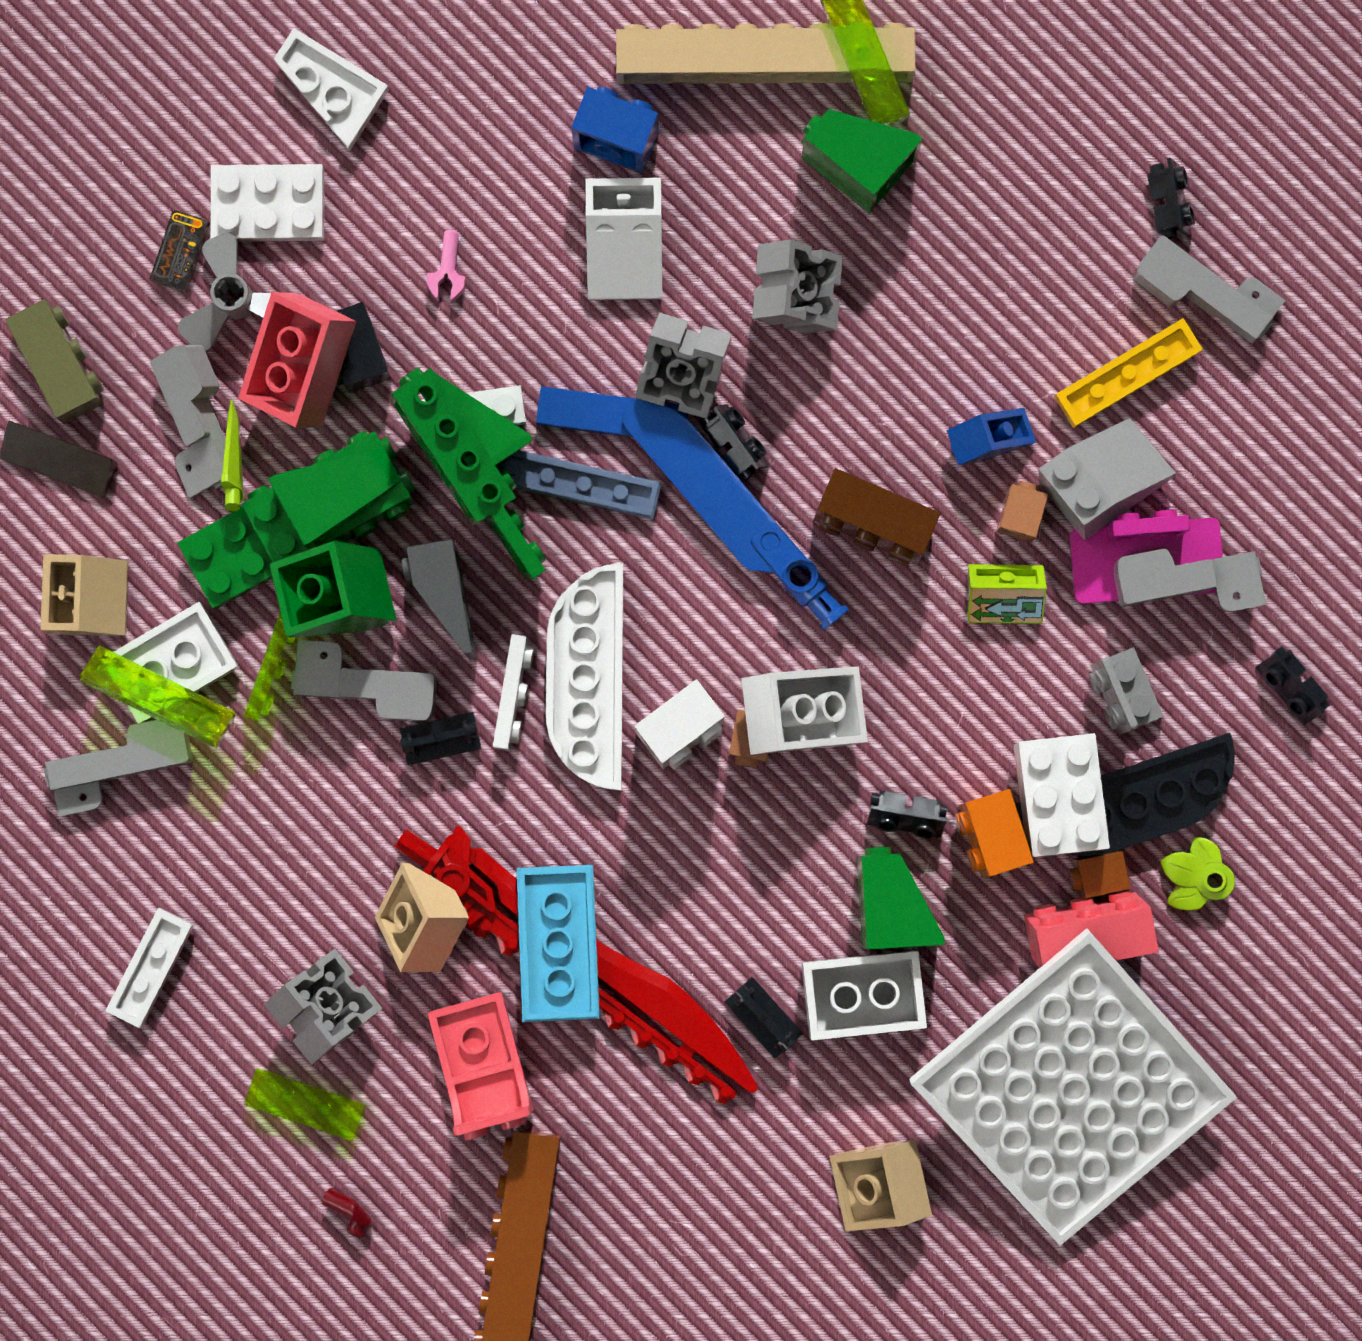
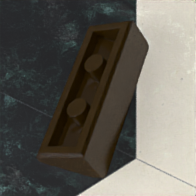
(57, 459)

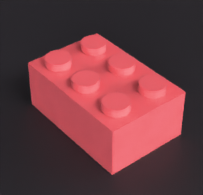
(297, 359)
(1119, 923)

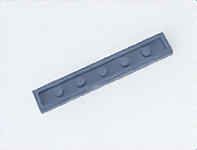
(582, 484)

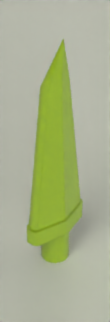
(232, 464)

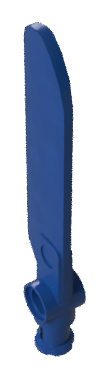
(726, 503)

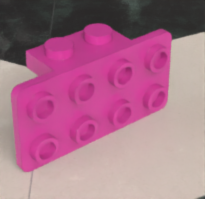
(1095, 557)

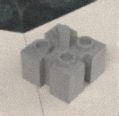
(797, 286)
(682, 365)
(322, 1006)

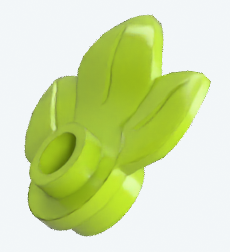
(1192, 873)

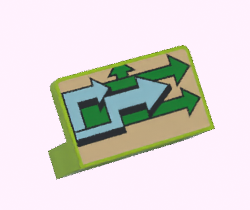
(1006, 593)

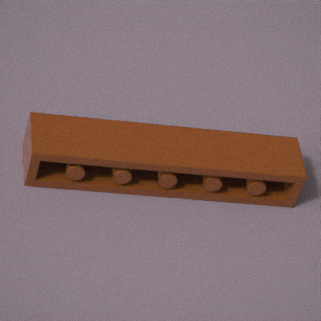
(519, 1235)

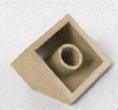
(420, 920)
(881, 1186)

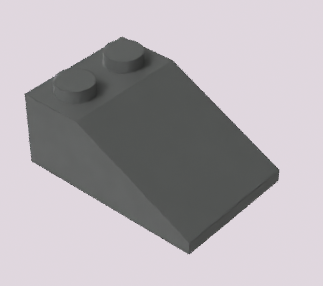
(439, 580)

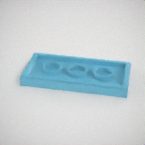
(557, 943)

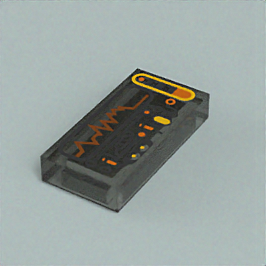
(179, 251)

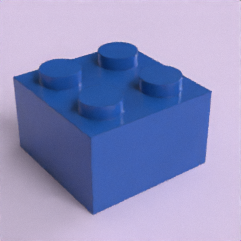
(615, 129)

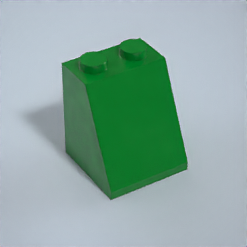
(859, 155)
(333, 590)
(892, 904)

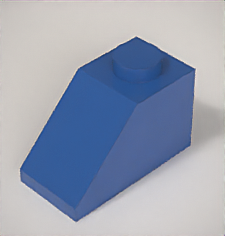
(990, 435)

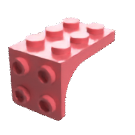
(481, 1065)

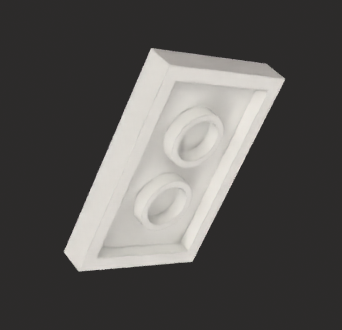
(268, 202)
(182, 650)

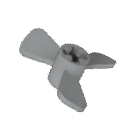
(208, 322)

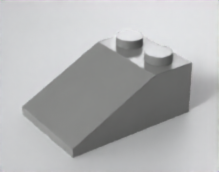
(1104, 476)

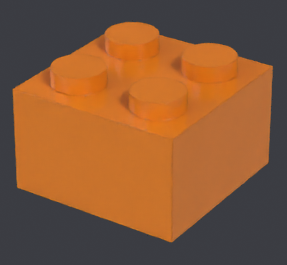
(994, 834)

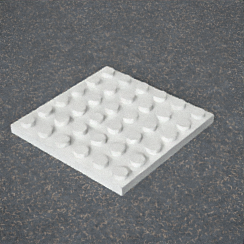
(1072, 1087)

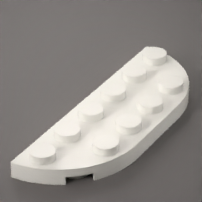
(586, 676)

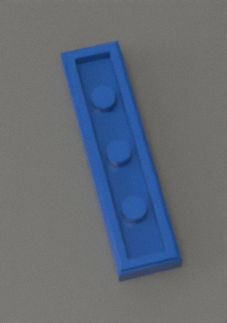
(585, 411)

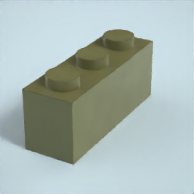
(56, 360)

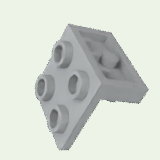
(1125, 690)

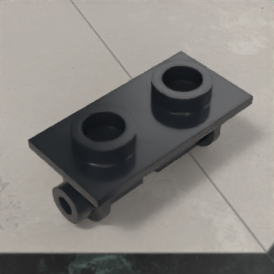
(1170, 184)
(728, 428)
(1303, 699)
(440, 738)
(889, 814)
(763, 1017)

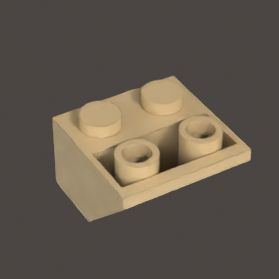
(84, 595)

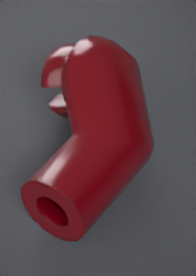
(349, 1208)

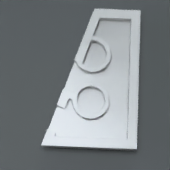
(332, 86)

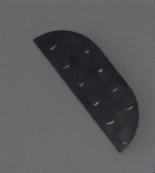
(1164, 793)

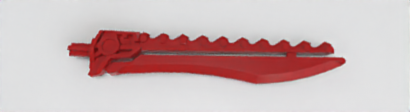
(640, 985)

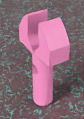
(447, 269)

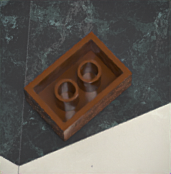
(876, 518)

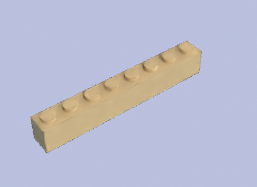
(748, 54)

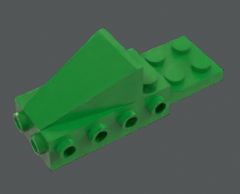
(483, 442)
(302, 510)

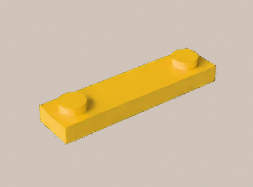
(1128, 373)

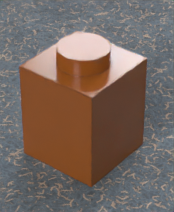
(1099, 874)

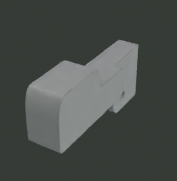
(1174, 274)
(187, 386)
(1155, 577)
(396, 693)
(148, 749)

